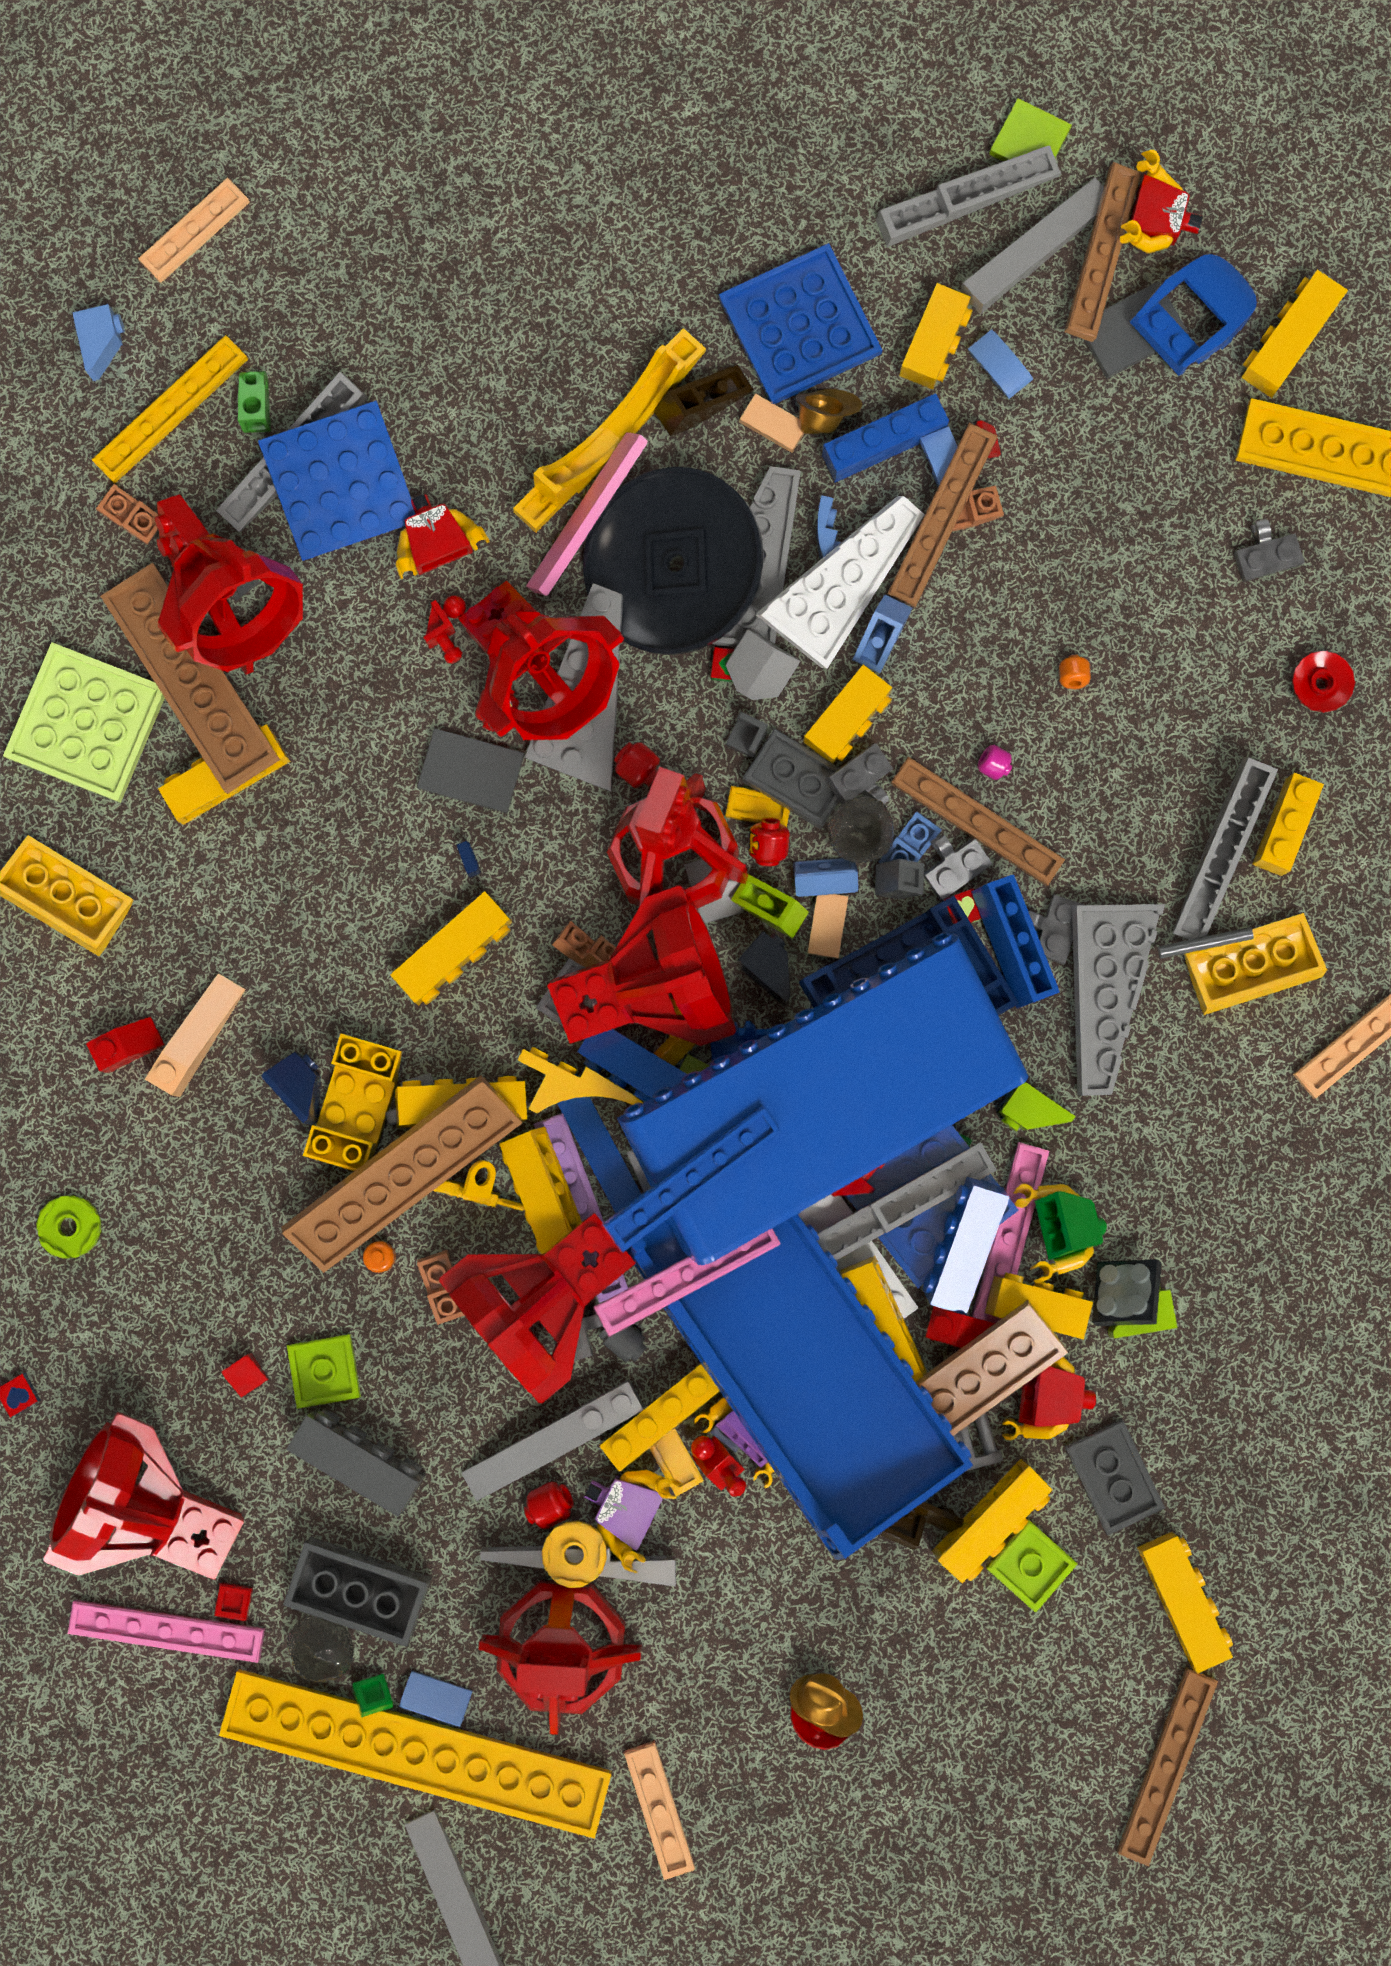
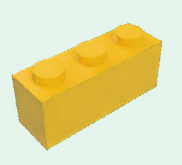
(936, 337)
(849, 715)
(1288, 824)
(1062, 1312)

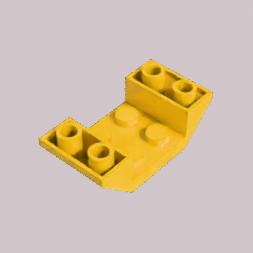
(354, 1103)

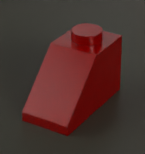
(125, 1044)
(954, 1327)

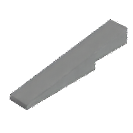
(966, 195)
(1033, 247)
(905, 1202)
(654, 1570)
(452, 1892)

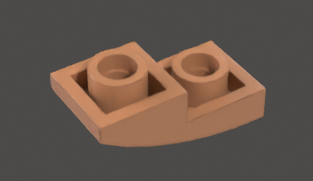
(980, 508)
(129, 514)
(581, 948)
(431, 1270)

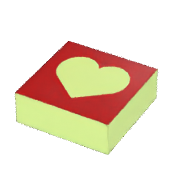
(968, 905)

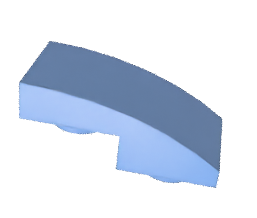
(1000, 364)
(939, 450)
(826, 517)
(912, 840)

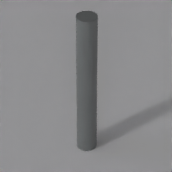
(1205, 942)

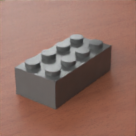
(357, 1461)
(357, 1591)

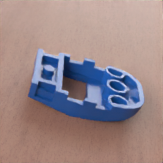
(1222, 292)

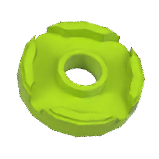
(86, 1233)

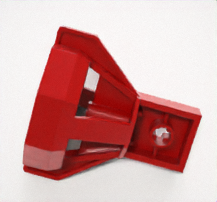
(207, 574)
(521, 641)
(670, 825)
(637, 986)
(550, 1290)
(148, 1517)
(556, 1658)

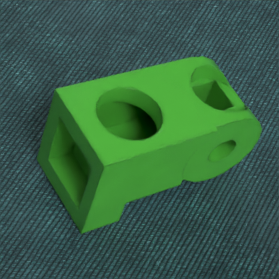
(254, 402)

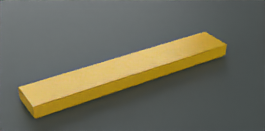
(170, 409)

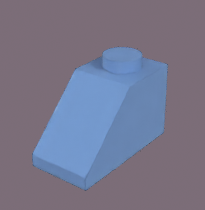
(98, 337)
(882, 633)

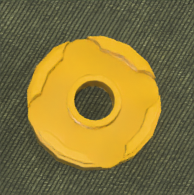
(568, 1573)

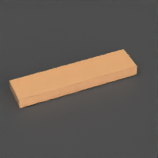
(193, 230)
(1347, 1050)
(659, 1810)

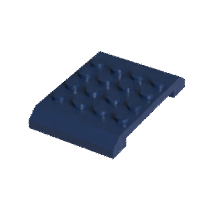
(894, 946)

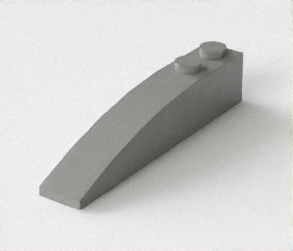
(257, 487)
(1224, 847)
(553, 1440)

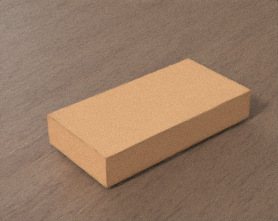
(772, 423)
(827, 925)

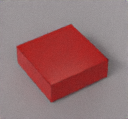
(233, 1601)

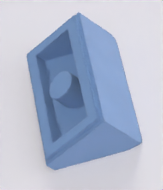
(825, 877)
(435, 1698)

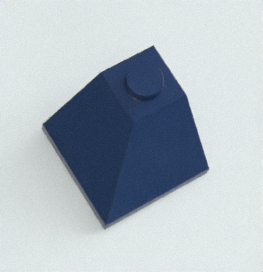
(297, 1085)

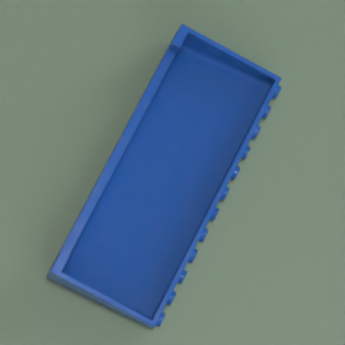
(844, 1087)
(815, 1385)

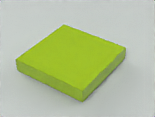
(1028, 131)
(323, 1371)
(1031, 1566)

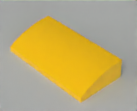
(63, 895)
(1275, 960)

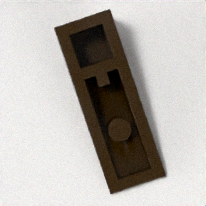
(701, 399)

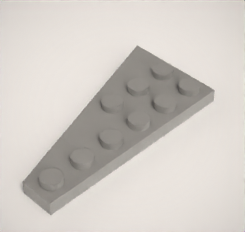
(774, 513)
(590, 750)
(1109, 973)

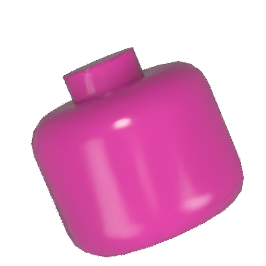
(995, 762)

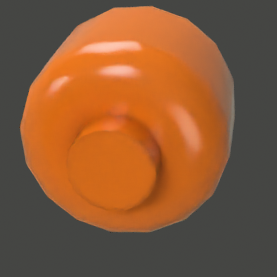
(1074, 672)
(379, 1256)

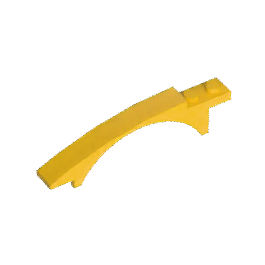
(573, 472)
(562, 1084)

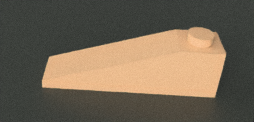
(195, 1037)

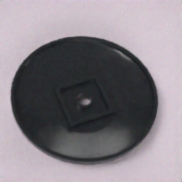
(667, 517)

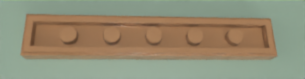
(1102, 252)
(942, 515)
(977, 821)
(1167, 1767)

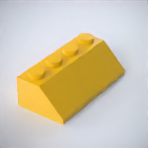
(992, 1521)

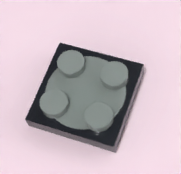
(1126, 1292)

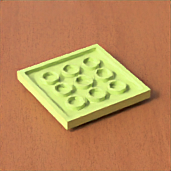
(85, 722)

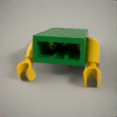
(1067, 1226)

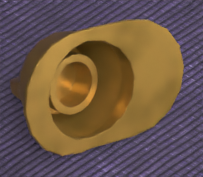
(825, 409)
(826, 1704)

